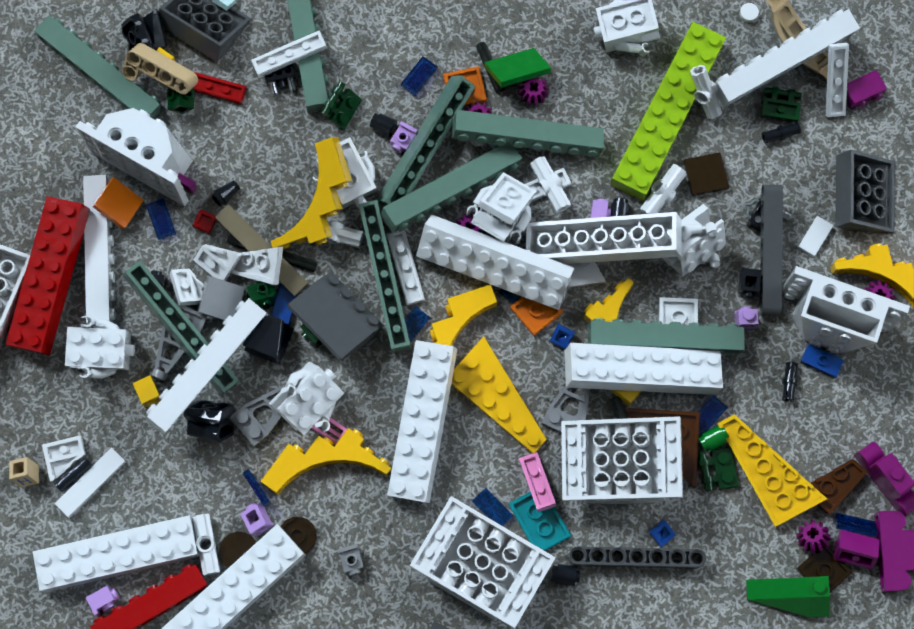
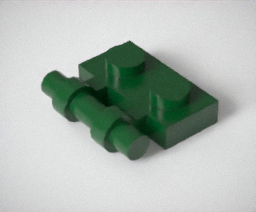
(345, 107)
(781, 109)
(723, 466)

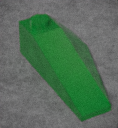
(797, 595)

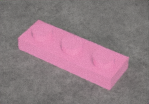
(537, 482)

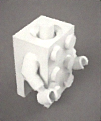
(627, 25)
(362, 174)
(503, 208)
(698, 242)
(98, 349)
(308, 398)

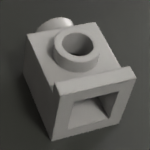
(351, 551)

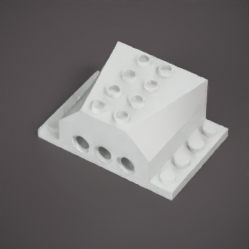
(140, 149)
(838, 313)
(622, 460)
(482, 563)

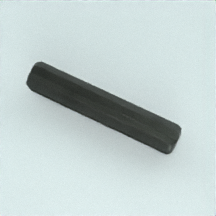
(486, 56)

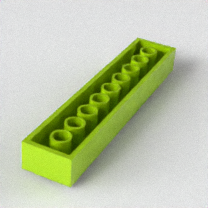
(666, 113)

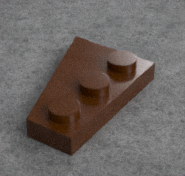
(838, 484)

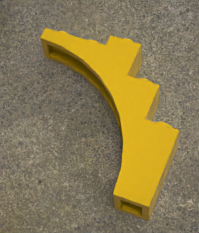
(332, 175)
(879, 265)
(462, 309)
(609, 312)
(322, 452)

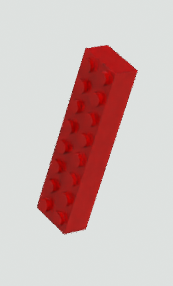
(48, 276)

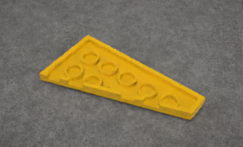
(491, 390)
(774, 480)

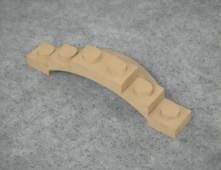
(789, 25)

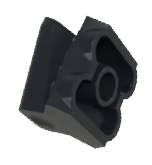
(144, 30)
(269, 339)
(209, 420)

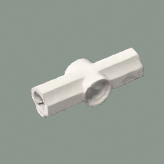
(706, 92)
(550, 184)
(663, 190)
(344, 235)
(204, 532)

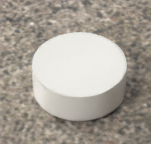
(749, 12)

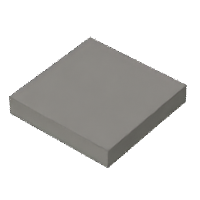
(220, 298)

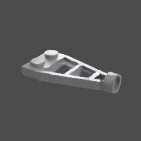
(198, 321)
(554, 414)
(249, 425)

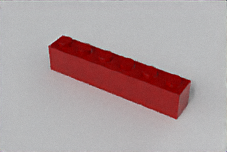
(156, 601)

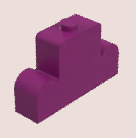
(888, 476)
(895, 551)

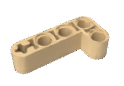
(156, 65)

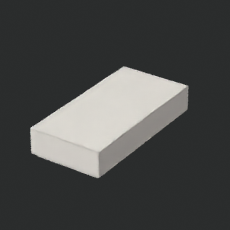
(815, 236)

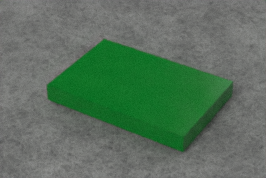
(517, 67)

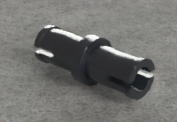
(781, 132)
(789, 382)
(73, 474)

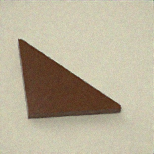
(689, 432)

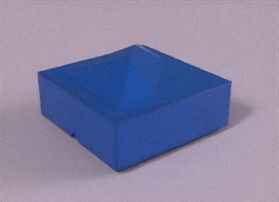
(562, 336)
(661, 533)

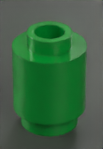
(714, 438)

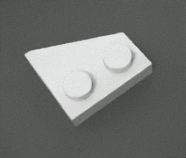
(217, 261)
(186, 287)
(62, 455)

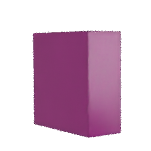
(187, 183)

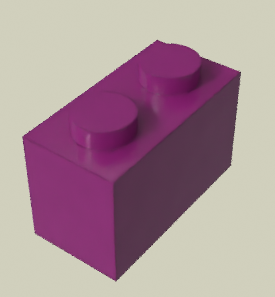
(864, 90)
(856, 549)

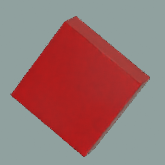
(204, 221)

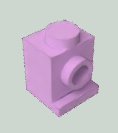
(403, 130)
(600, 209)
(746, 318)
(255, 526)
(102, 600)

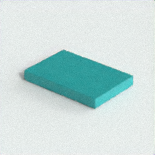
(541, 528)

